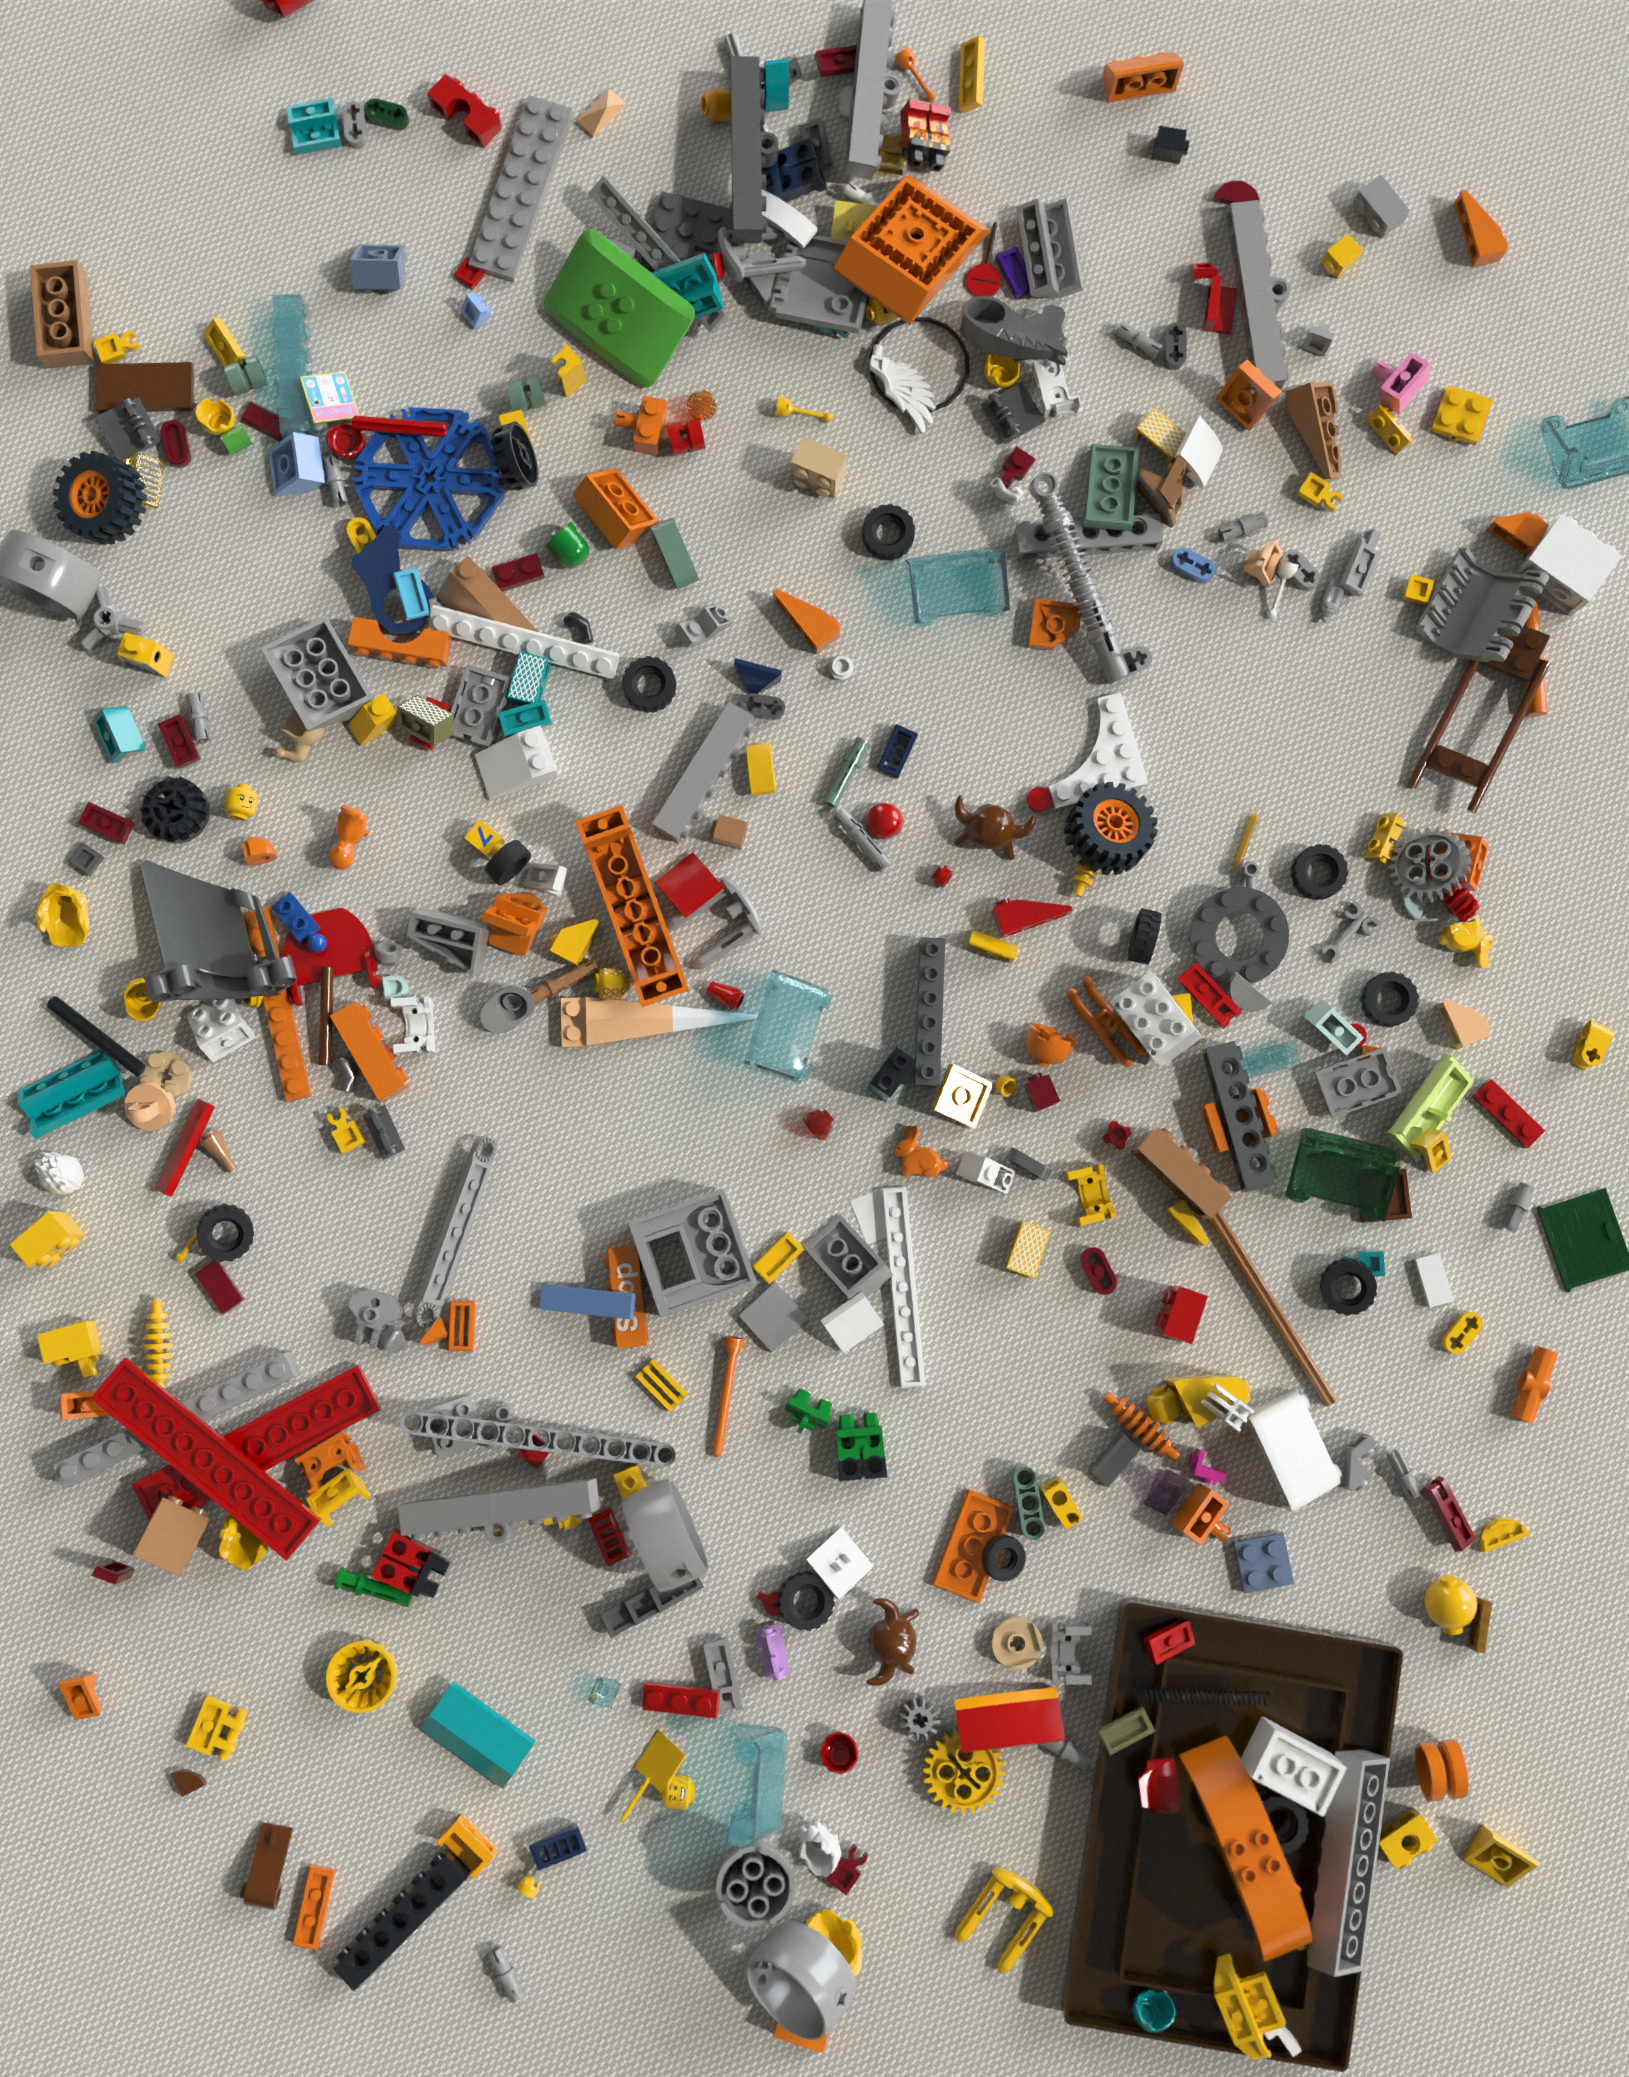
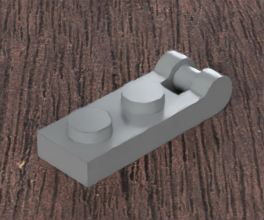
(723, 1673)

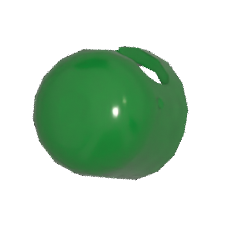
(568, 547)

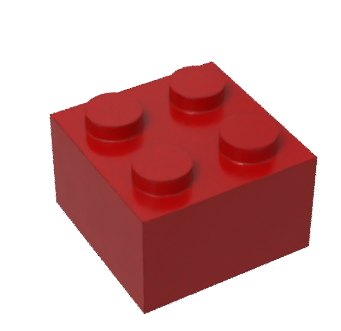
(1180, 1314)

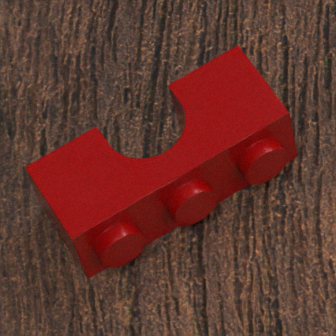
(450, 97)

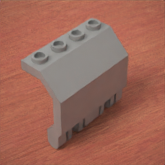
(1477, 608)

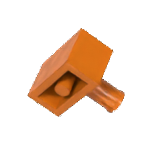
(648, 424)
(1201, 1515)

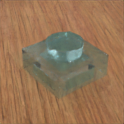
(604, 1692)

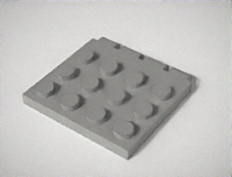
(816, 292)

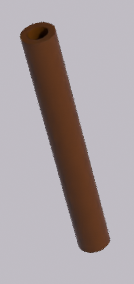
(326, 1010)

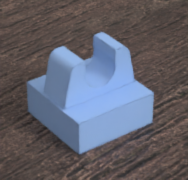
(475, 310)

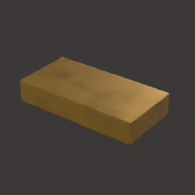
(1480, 1626)

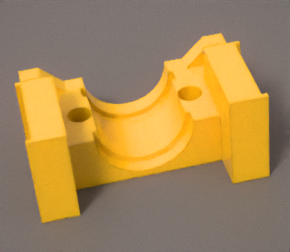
(1092, 1194)

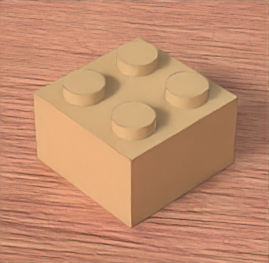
(818, 468)

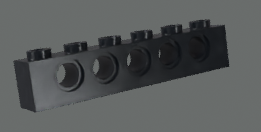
(355, 1970)

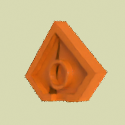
(1052, 623)

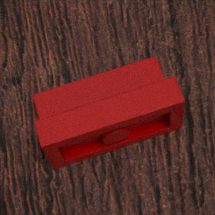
(1219, 307)

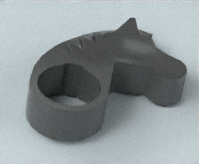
(1012, 335)

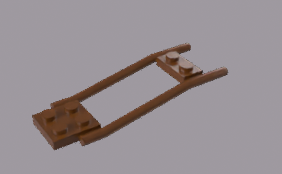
(1521, 663)

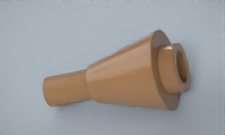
(216, 1145)

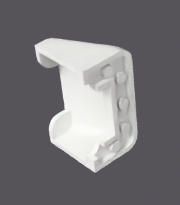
(1293, 1450)

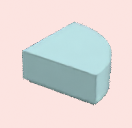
(1414, 907)

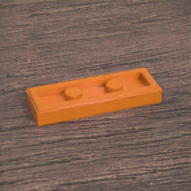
(314, 1907)

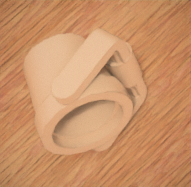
(1264, 563)

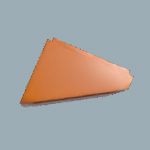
(435, 1333)

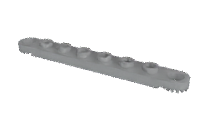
(454, 1231)

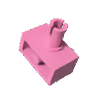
(1403, 383)

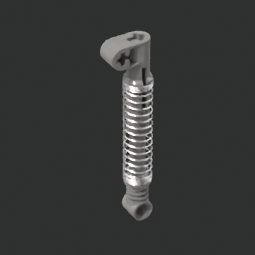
(1095, 617)

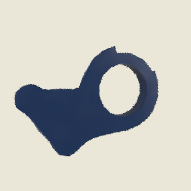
(376, 568)

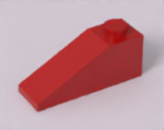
(1023, 915)

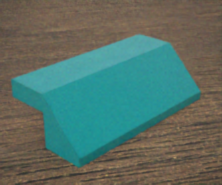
(695, 282)
(71, 1093)
(478, 1735)

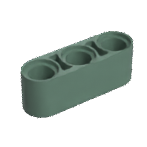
(674, 553)
(1034, 1513)

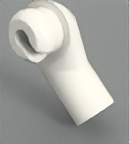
(1004, 494)

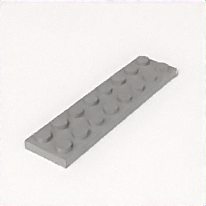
(521, 188)

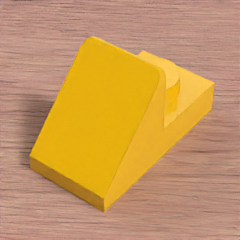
(1434, 1148)

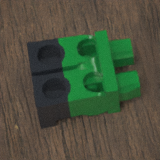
(857, 1441)

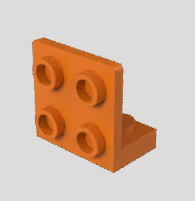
(1478, 852)

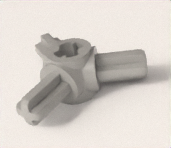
(102, 615)

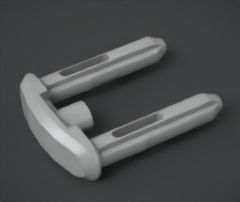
(733, 255)
(738, 907)

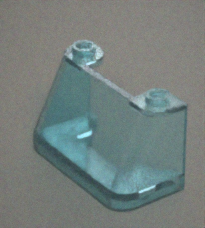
(1591, 448)
(957, 584)
(786, 1027)
(766, 1751)

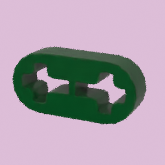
(387, 113)

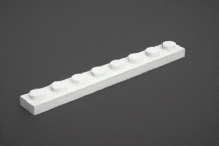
(519, 639)

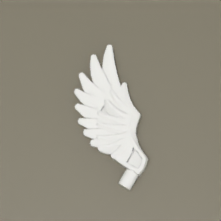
(904, 387)

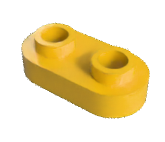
(360, 541)

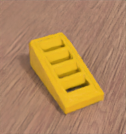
(1186, 1220)

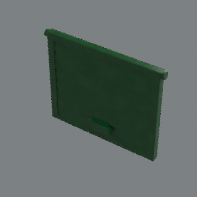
(1585, 1238)

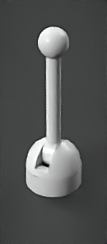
(1286, 571)

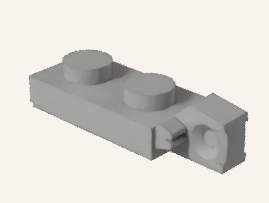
(1361, 563)

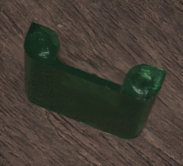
(1344, 1172)

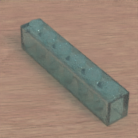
(292, 362)

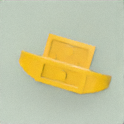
(1247, 2007)

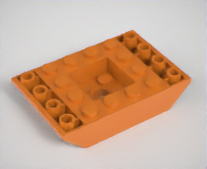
(907, 271)

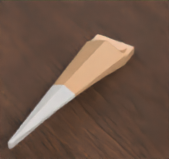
(604, 1021)

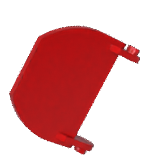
(347, 950)

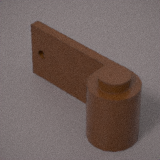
(264, 1883)

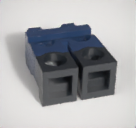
(796, 171)

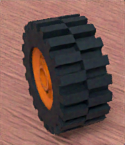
(99, 497)
(1100, 842)

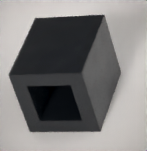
(1170, 145)

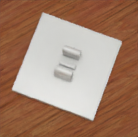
(839, 1563)

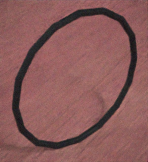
(952, 332)

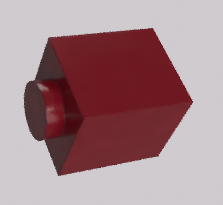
(1041, 1092)

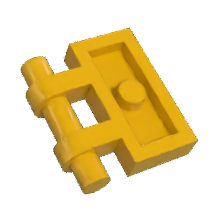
(210, 1724)

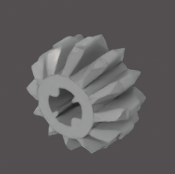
(924, 1710)

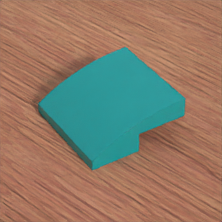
(314, 126)

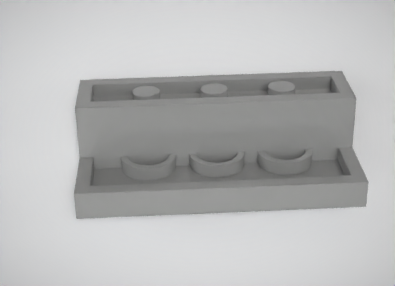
(1050, 248)

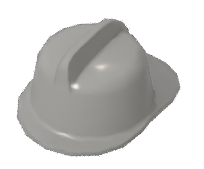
(507, 1009)

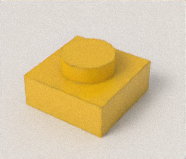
(1418, 589)

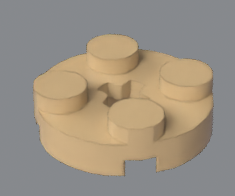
(178, 1069)
(1004, 1634)

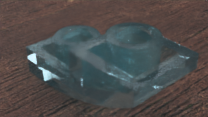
(1273, 1058)

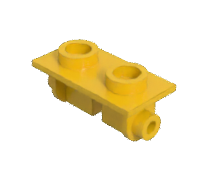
(1385, 426)
(1388, 828)

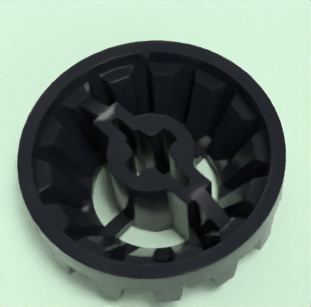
(515, 456)
(188, 822)

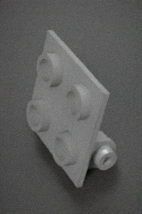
(459, 1407)

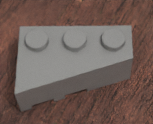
(451, 936)

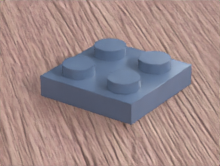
(1263, 1562)

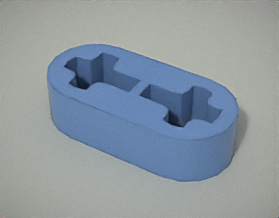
(1192, 566)

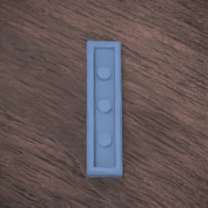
(587, 1301)

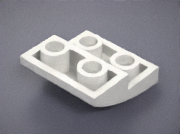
(1200, 450)

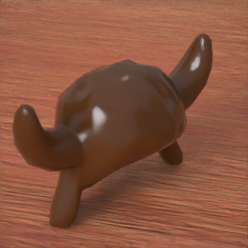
(991, 827)
(892, 1642)

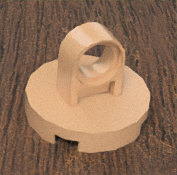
(149, 1106)

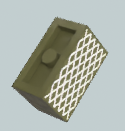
(425, 720)

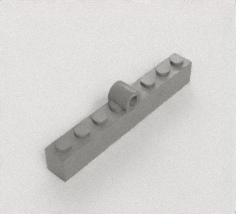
(871, 89)
(1258, 290)
(499, 1509)

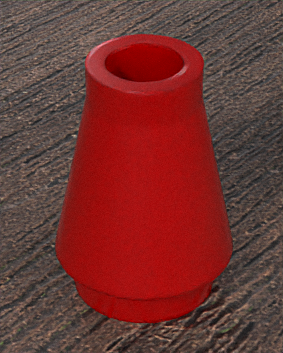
(727, 995)

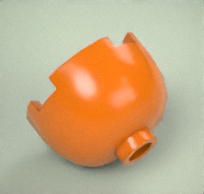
(1047, 1045)

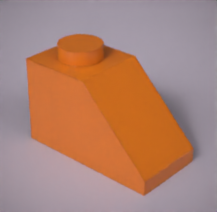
(1519, 530)

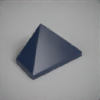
(755, 676)

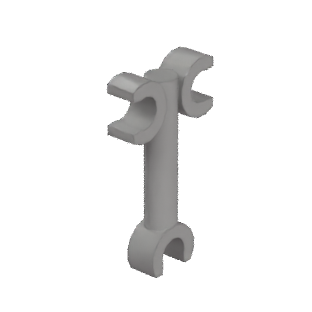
(1360, 921)

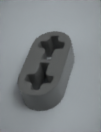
(1180, 346)
(763, 700)
(1028, 1164)

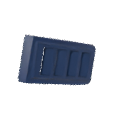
(906, 732)
(561, 1856)

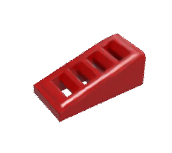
(626, 1552)

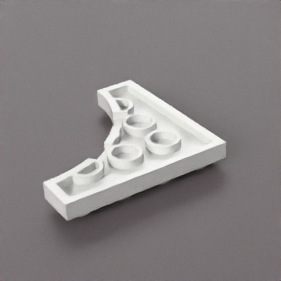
(1111, 760)

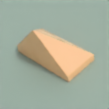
(601, 113)

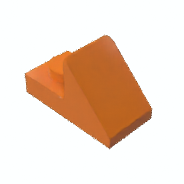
(79, 1405)
(81, 1696)

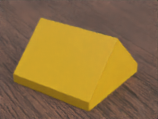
(1499, 1857)

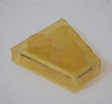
(891, 155)

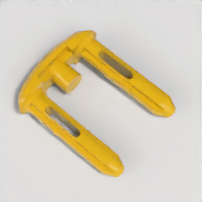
(1023, 1891)

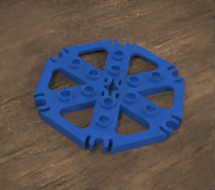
(422, 464)

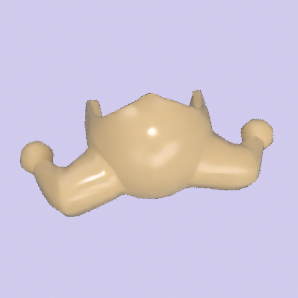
(302, 739)

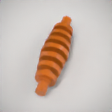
(1141, 1426)

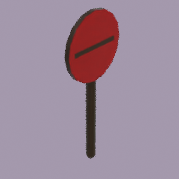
(985, 278)

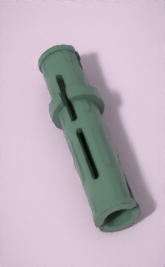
(859, 747)

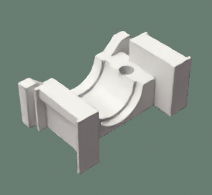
(1054, 386)
(417, 1024)

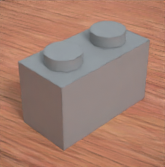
(1381, 206)

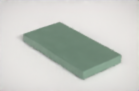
(1111, 487)

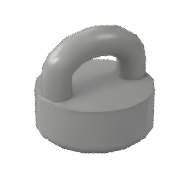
(387, 953)
(393, 1339)

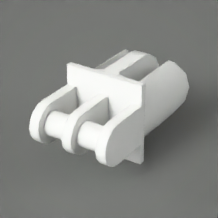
(1229, 1409)

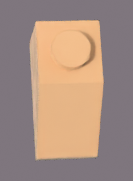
(1463, 1024)

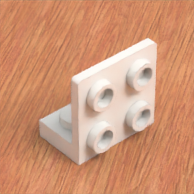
(219, 1028)

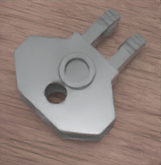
(373, 1316)

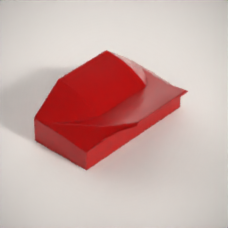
(1160, 1787)

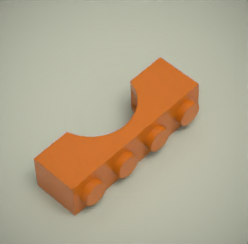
(429, 647)

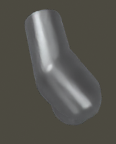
(349, 1072)

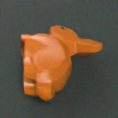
(918, 1160)

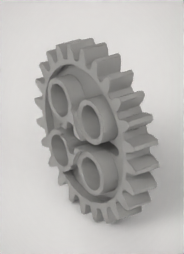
(1453, 861)

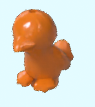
(350, 830)

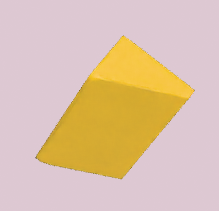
(993, 946)

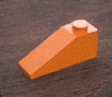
(1480, 231)
(809, 620)

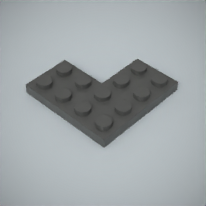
(689, 225)

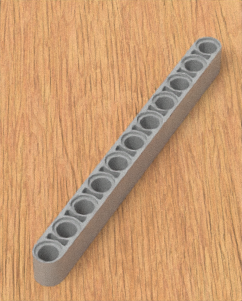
(527, 1432)

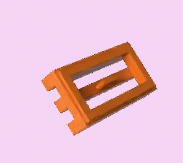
(452, 1320)

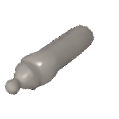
(1331, 599)

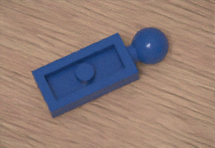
(300, 922)

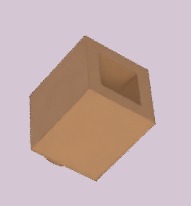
(729, 831)

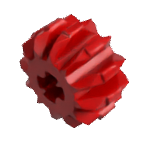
(1460, 904)

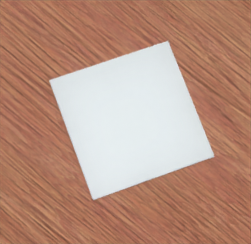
(870, 1215)

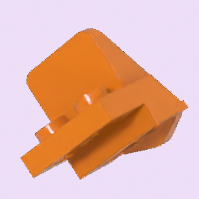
(514, 921)

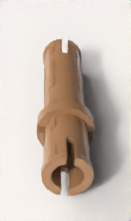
(564, 981)

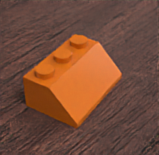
(1142, 76)
(615, 507)

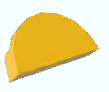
(1501, 1532)

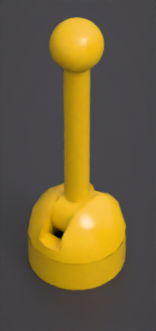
(785, 408)

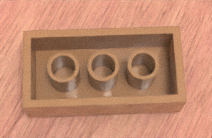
(62, 314)
(1181, 1173)

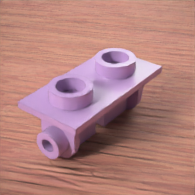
(773, 1652)

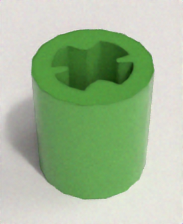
(236, 439)

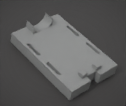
(480, 704)
(1357, 1082)

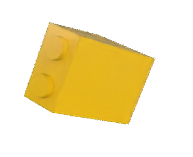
(1193, 1390)

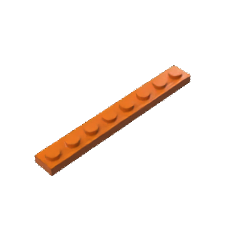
(281, 1022)

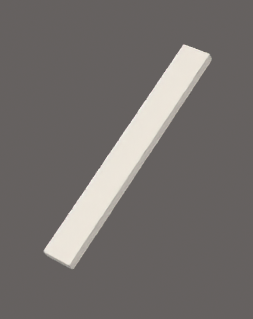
(903, 1287)

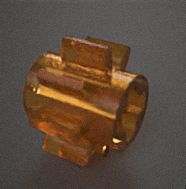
(701, 405)

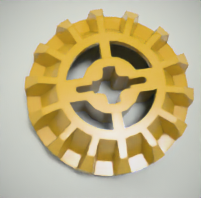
(345, 1689)

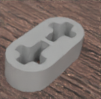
(360, 124)
(1304, 569)

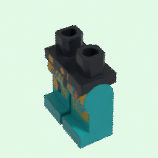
(891, 1074)

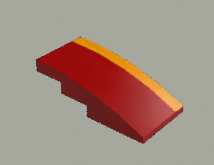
(1009, 1720)

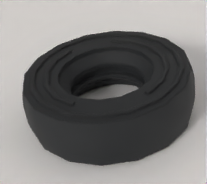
(990, 1552)

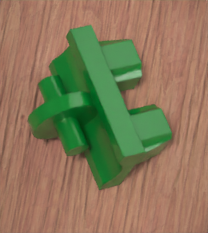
(805, 1415)

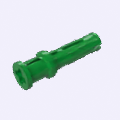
(362, 1585)

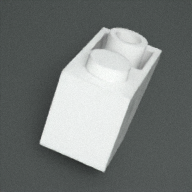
(985, 1172)

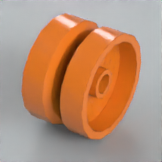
(1441, 1770)

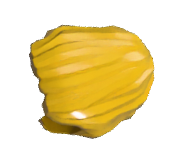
(63, 915)
(240, 1545)
(841, 1934)

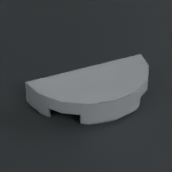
(1246, 995)

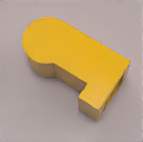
(1061, 1503)

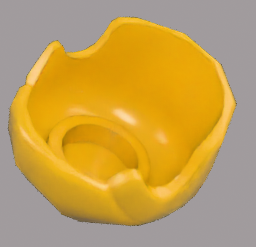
(1001, 370)
(215, 417)

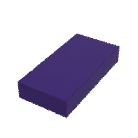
(1014, 272)

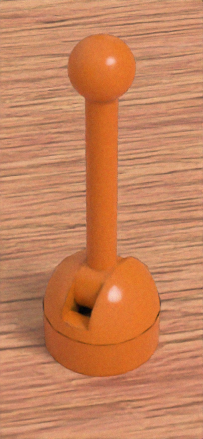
(906, 60)

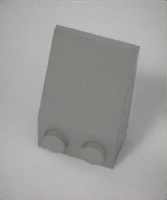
(848, 1259)

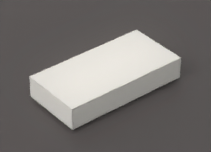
(1433, 1280)

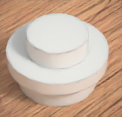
(841, 667)

